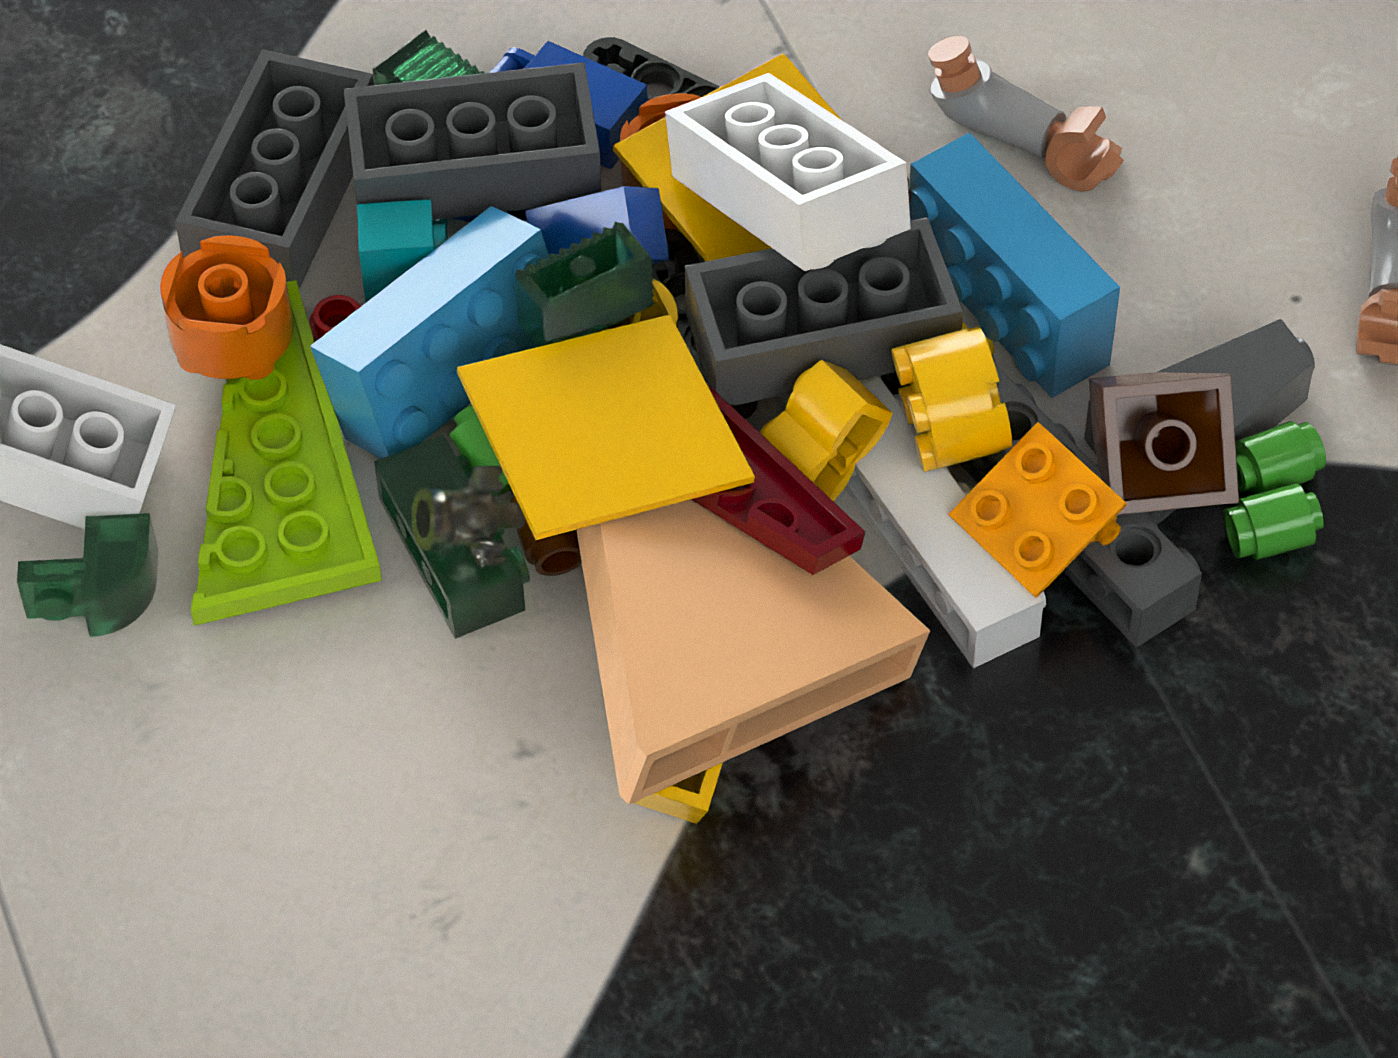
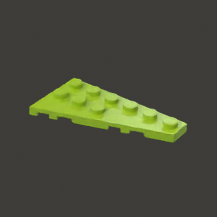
(281, 493)

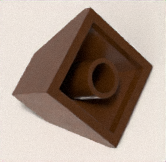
(1165, 439)

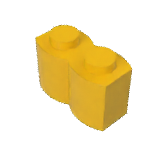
(828, 425)

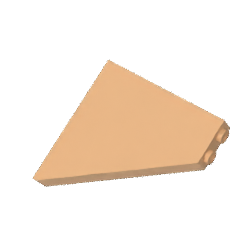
(726, 642)

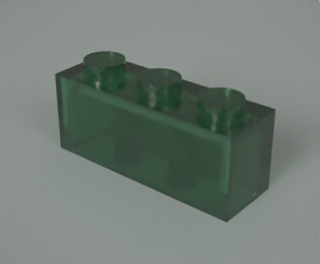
(463, 592)

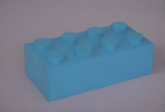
(1016, 266)
(399, 353)

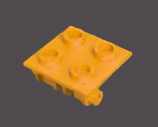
(1039, 510)

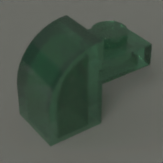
(106, 585)

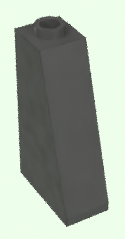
(1268, 379)

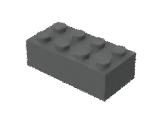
(476, 140)
(277, 162)
(770, 321)

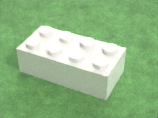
(789, 171)
(75, 440)

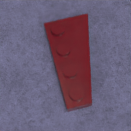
(782, 504)

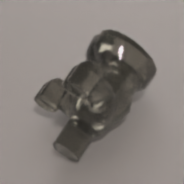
(466, 517)

